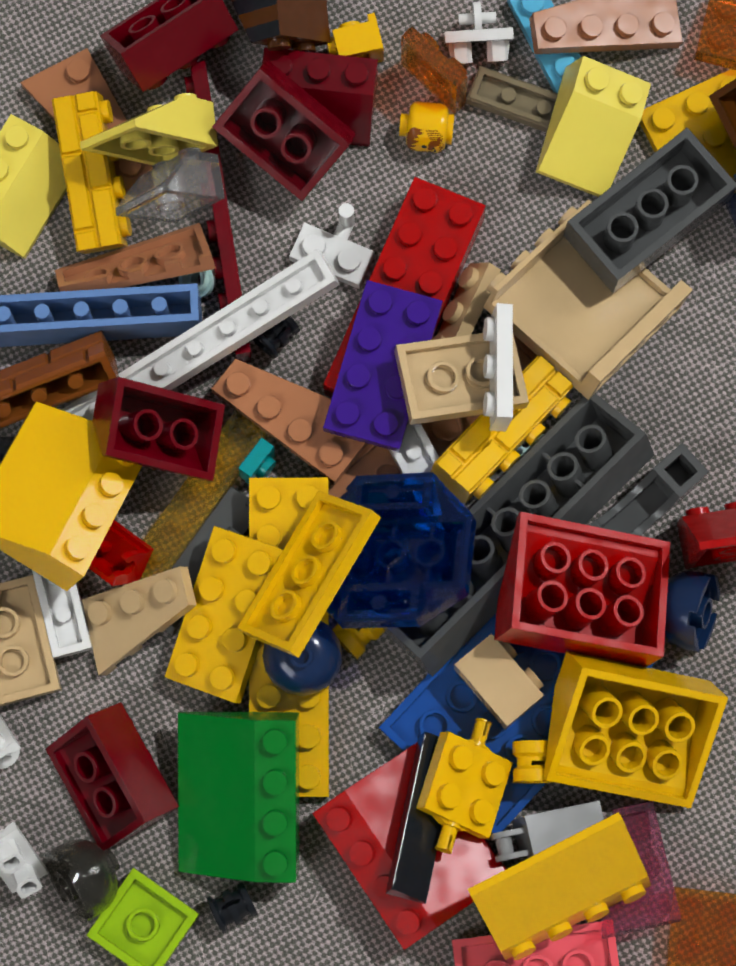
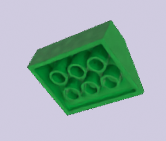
(239, 795)

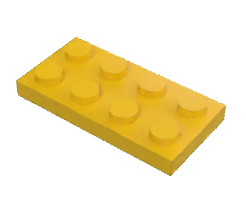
(308, 573)
(209, 647)

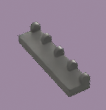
(230, 514)

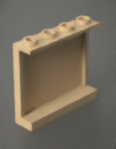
(574, 317)

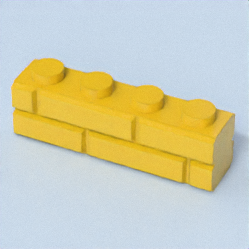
(90, 176)
(480, 452)

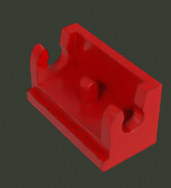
(121, 556)

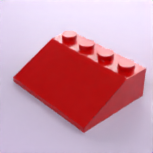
(708, 536)
(584, 591)
(365, 830)

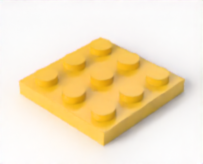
(696, 112)

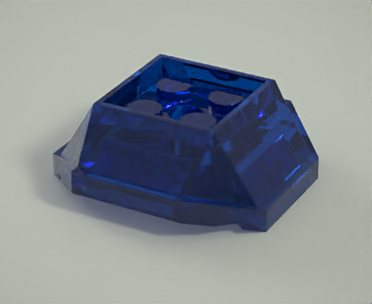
(435, 549)

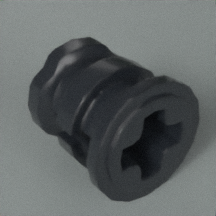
(277, 336)
(231, 907)

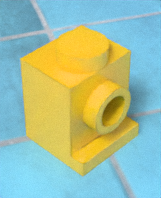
(357, 39)

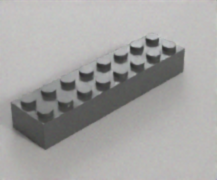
(561, 478)

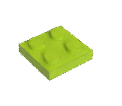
(143, 922)

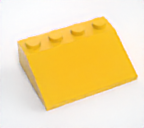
(59, 494)
(631, 729)
(561, 887)

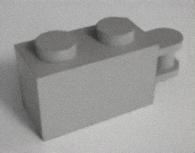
(545, 829)

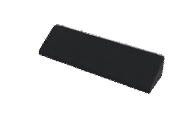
(417, 834)

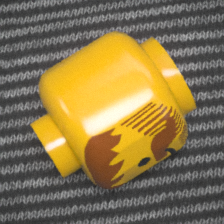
(427, 127)

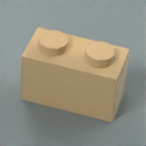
(499, 680)

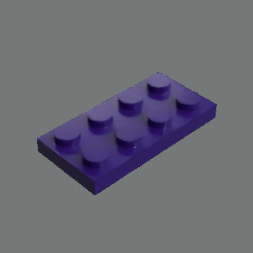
(368, 391)

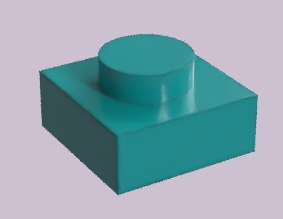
(258, 462)

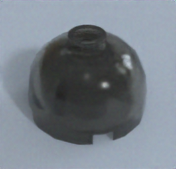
(83, 876)

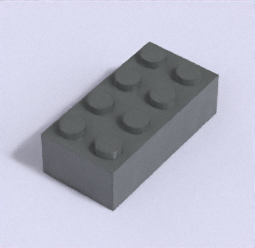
(650, 210)

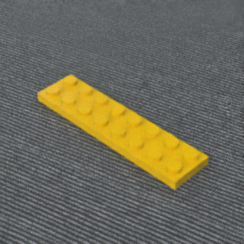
(274, 514)

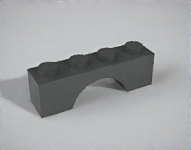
(655, 494)

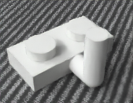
(346, 259)

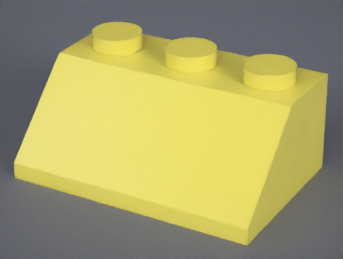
(29, 184)

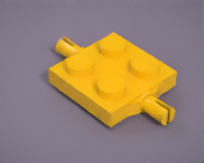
(464, 785)

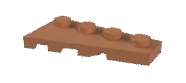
(606, 26)
(77, 76)
(144, 262)
(289, 416)

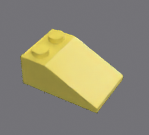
(592, 125)
(159, 132)

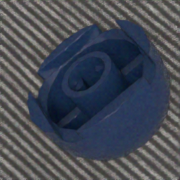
(690, 609)
(312, 670)

